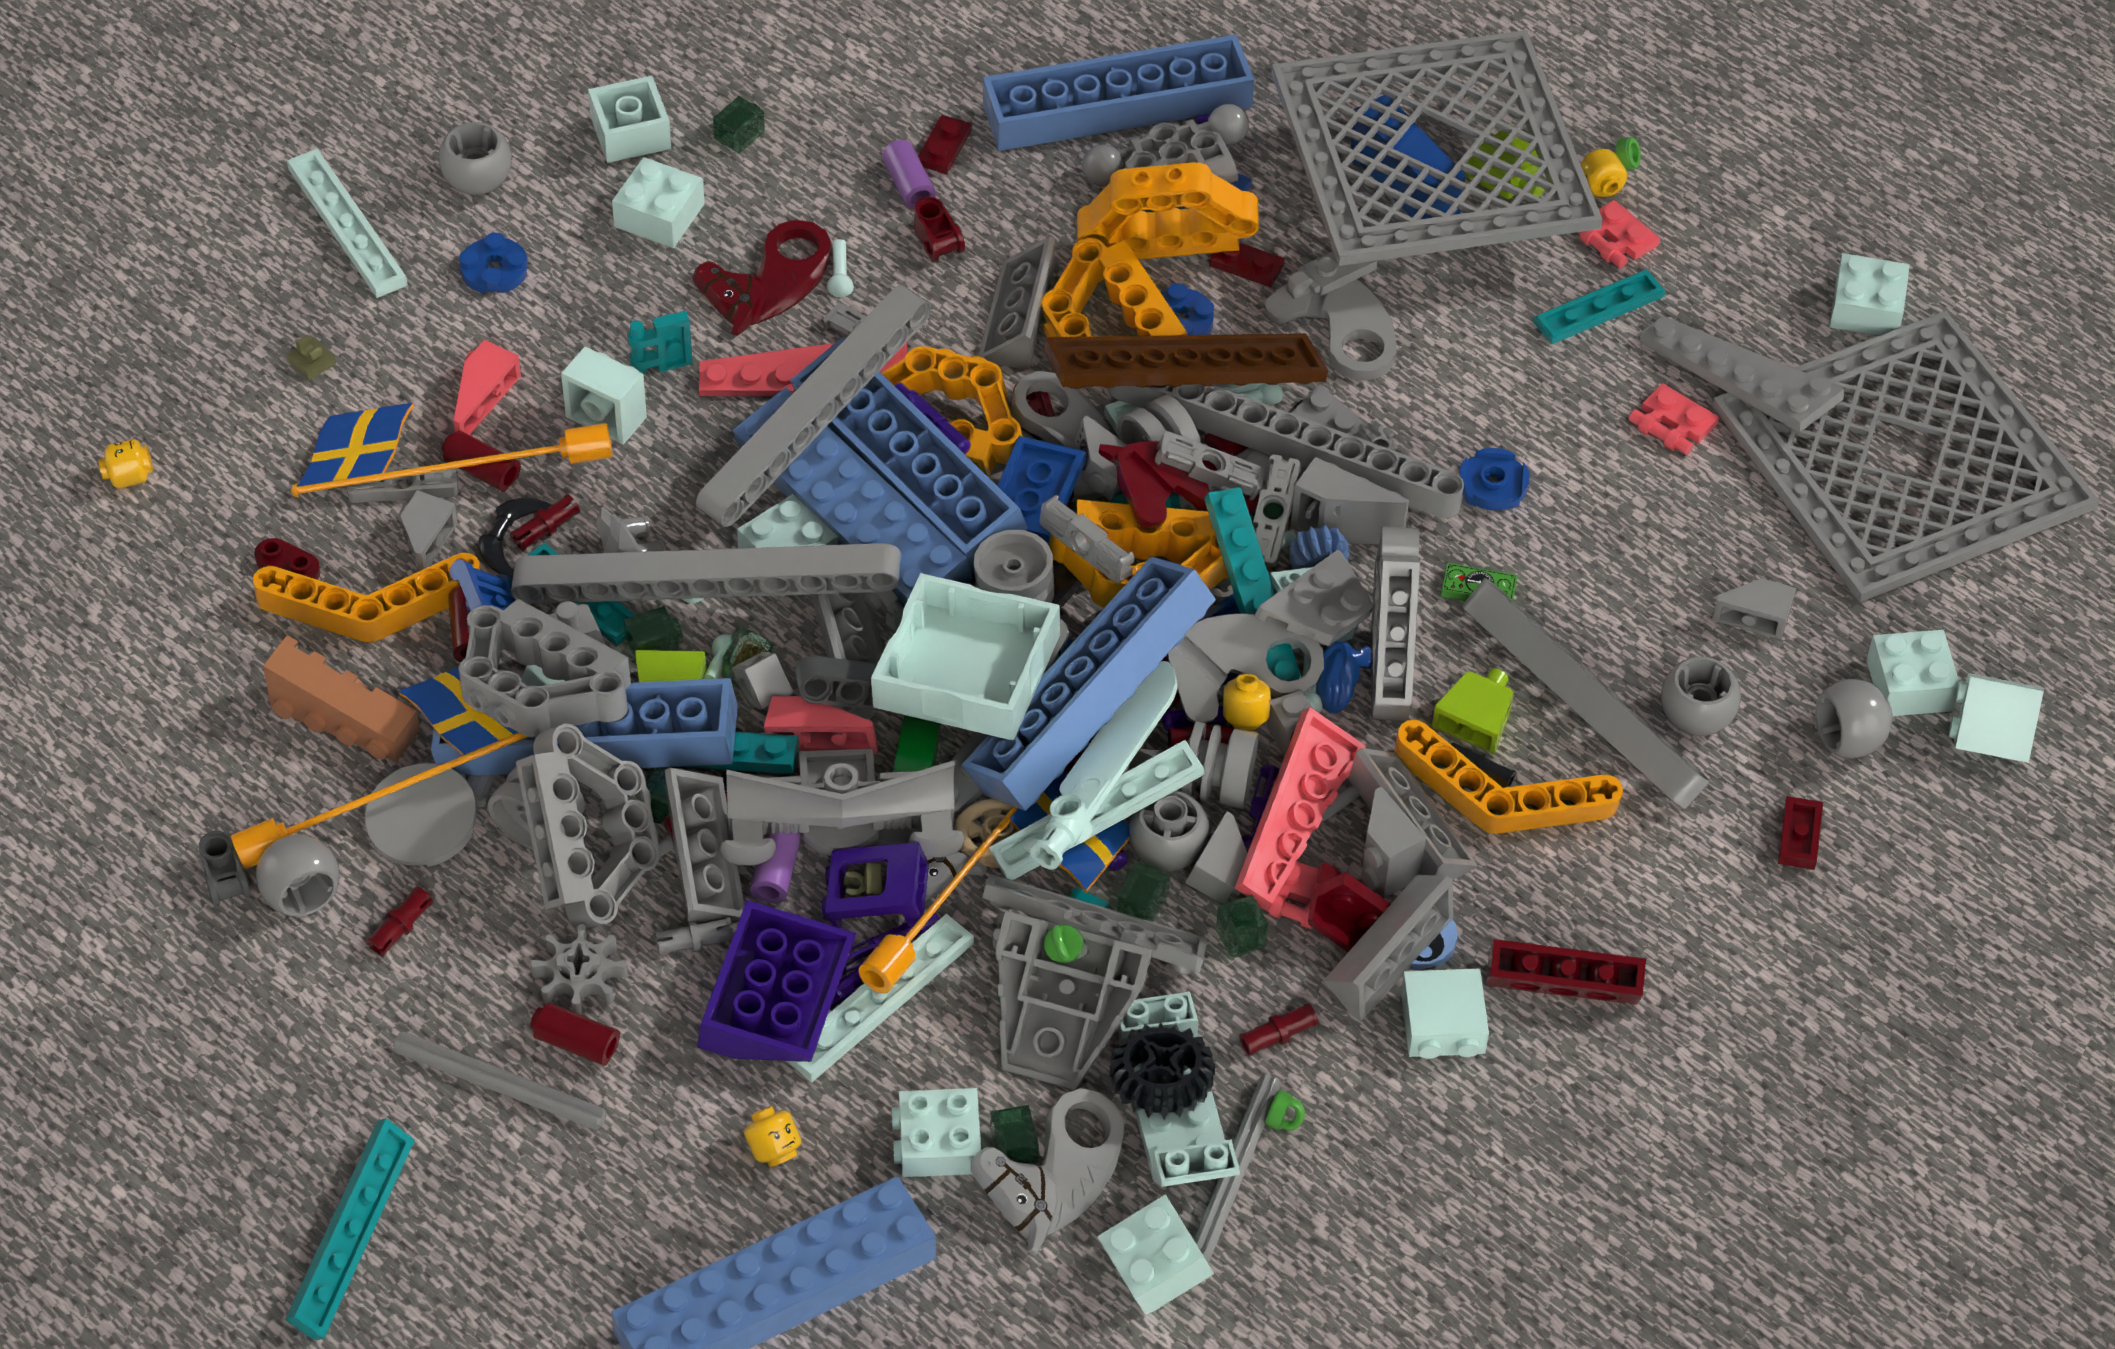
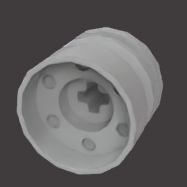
(1225, 765)

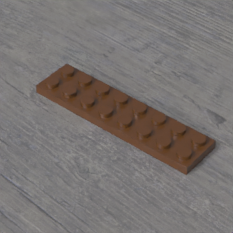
(1184, 360)

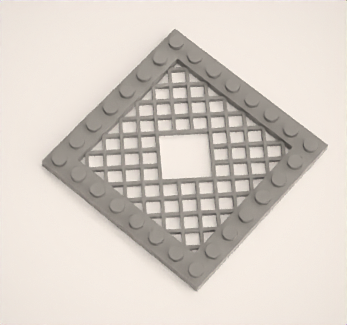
(1512, 53)
(1942, 340)

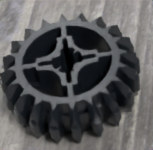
(1160, 1081)

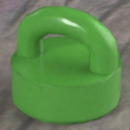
(1628, 152)
(1063, 943)
(1278, 1110)

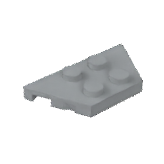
(1321, 602)

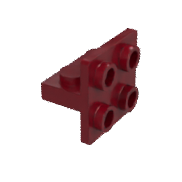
(1343, 907)

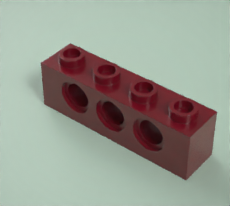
(1565, 972)

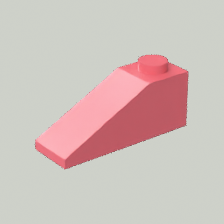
(484, 381)
(819, 725)

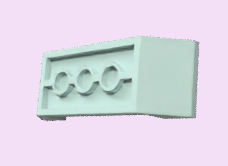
(1186, 1146)

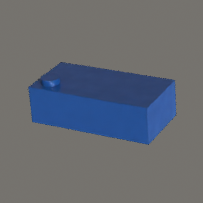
(1413, 144)

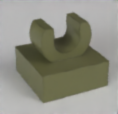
(310, 357)
(867, 883)

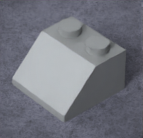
(1392, 847)

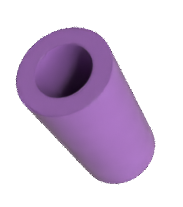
(907, 172)
(773, 877)

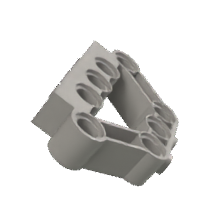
(1394, 623)
(591, 671)
(552, 848)

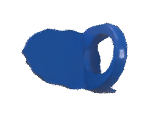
(1341, 674)

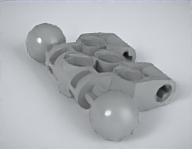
(1175, 145)

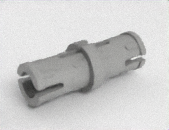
(694, 936)

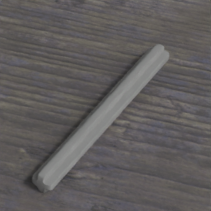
(499, 1080)
(1244, 1147)

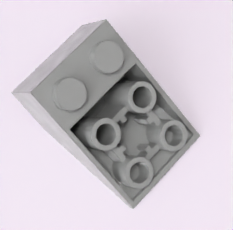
(1345, 502)

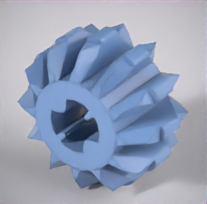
(1315, 546)

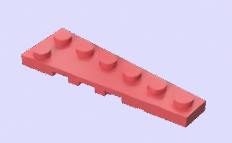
(763, 372)
(1305, 786)

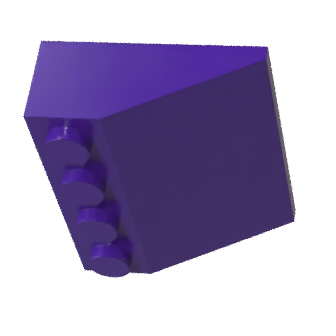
(774, 986)

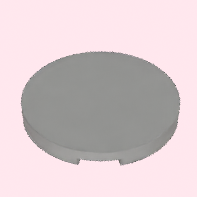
(422, 821)

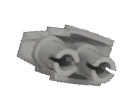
(621, 534)

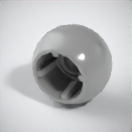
(475, 158)
(1700, 696)
(1853, 718)
(1170, 832)
(297, 875)

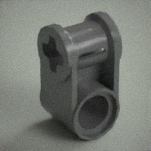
(223, 873)

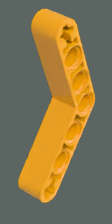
(353, 613)
(1421, 747)

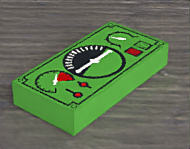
(1463, 580)

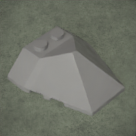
(1058, 1012)

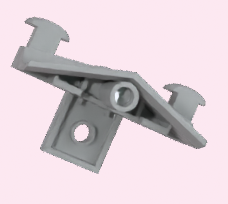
(839, 806)

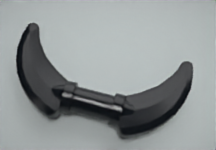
(507, 512)

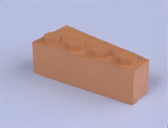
(337, 703)

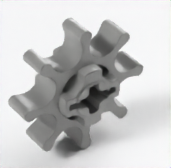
(592, 975)

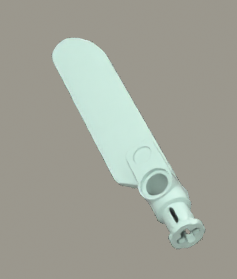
(1103, 765)

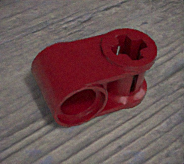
(936, 228)

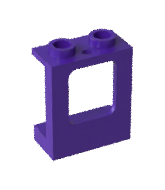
(903, 890)

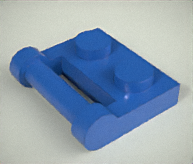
(482, 587)

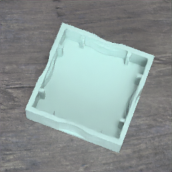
(966, 657)

